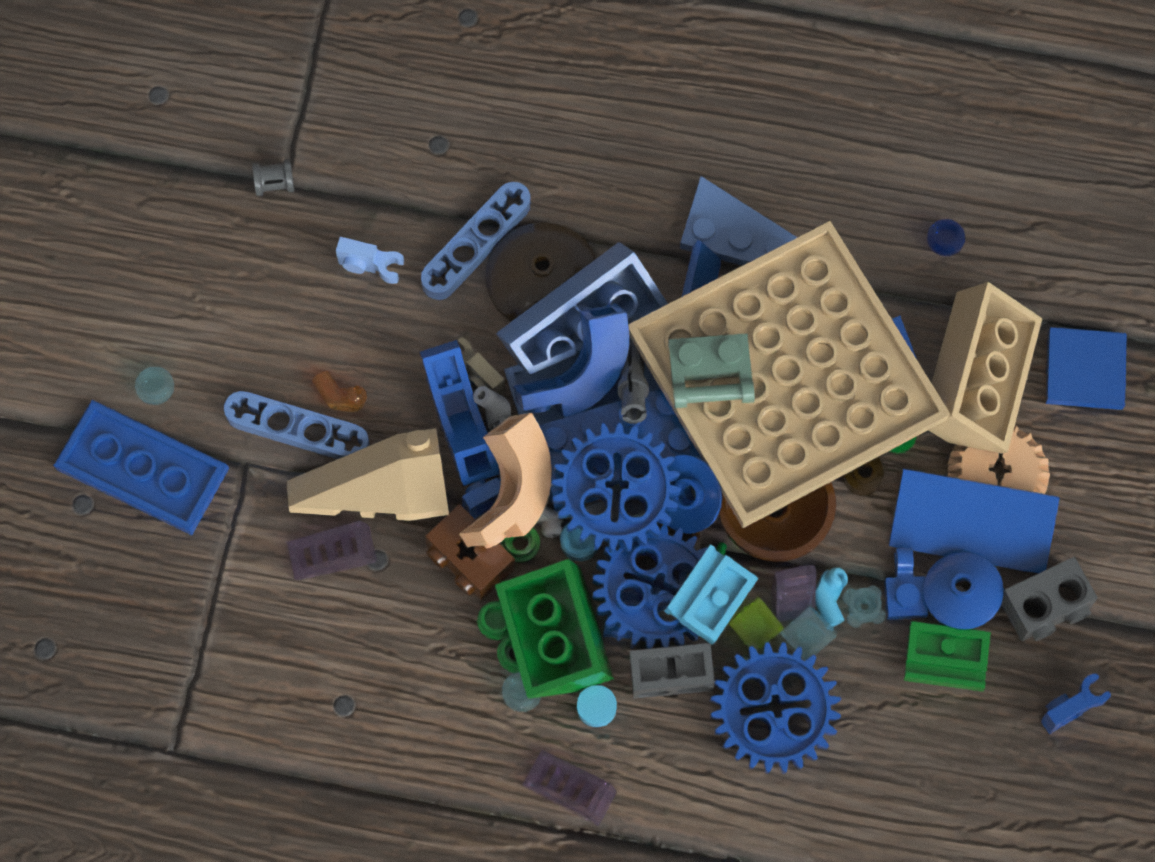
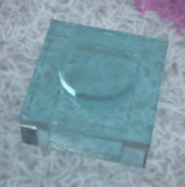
(809, 632)

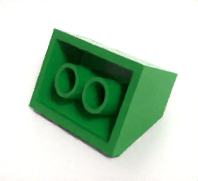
(554, 630)

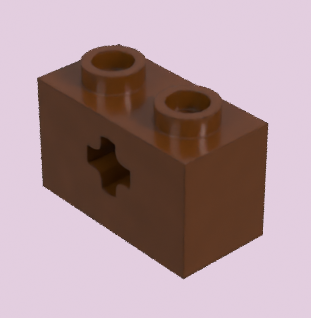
(475, 575)

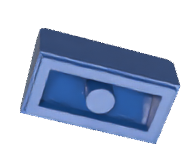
(702, 268)

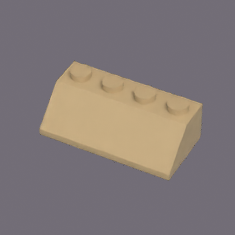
(984, 367)

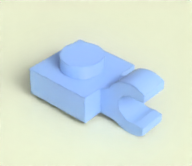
(363, 257)

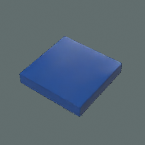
(1086, 368)

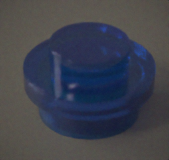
(946, 237)

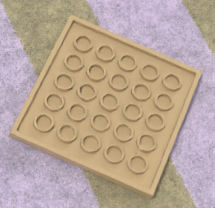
(824, 368)

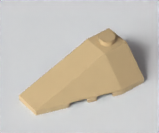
(388, 477)

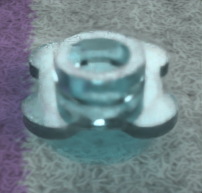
(869, 596)

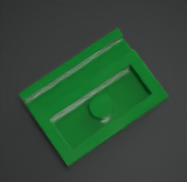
(947, 656)

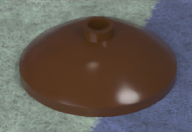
(786, 536)

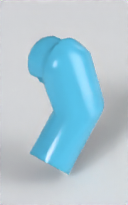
(827, 592)

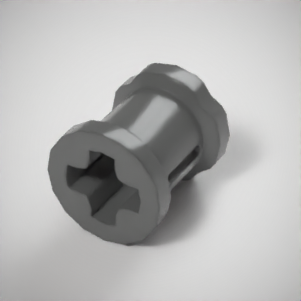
(273, 177)

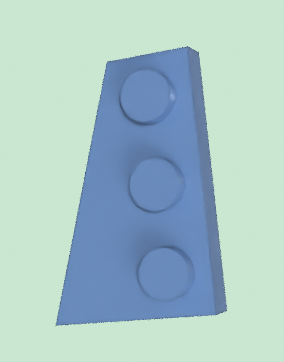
(730, 227)

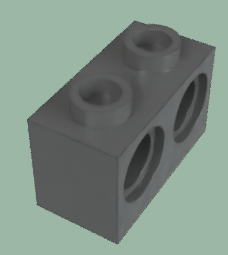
(1044, 593)
(671, 670)

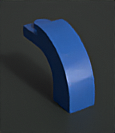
(593, 373)
(458, 413)

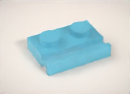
(711, 594)

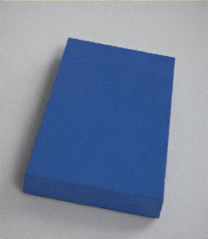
(141, 467)
(964, 515)

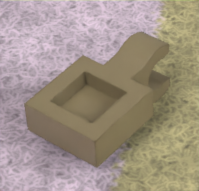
(479, 370)

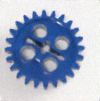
(581, 485)
(642, 620)
(769, 672)

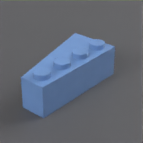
(553, 326)

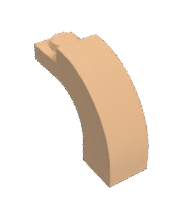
(525, 482)

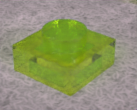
(755, 624)

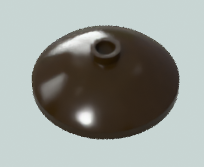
(511, 271)

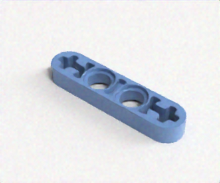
(473, 238)
(295, 430)

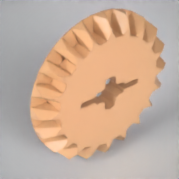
(1024, 461)

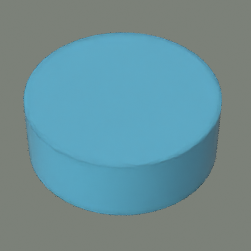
(573, 548)
(596, 706)

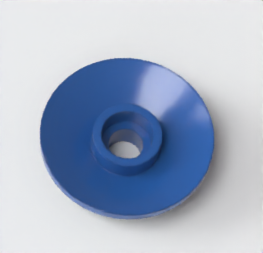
(697, 512)
(965, 608)

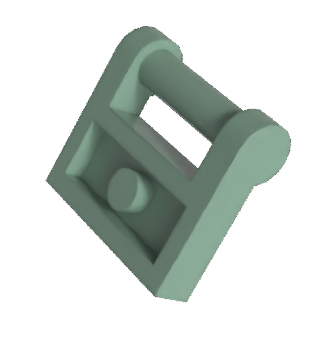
(710, 359)

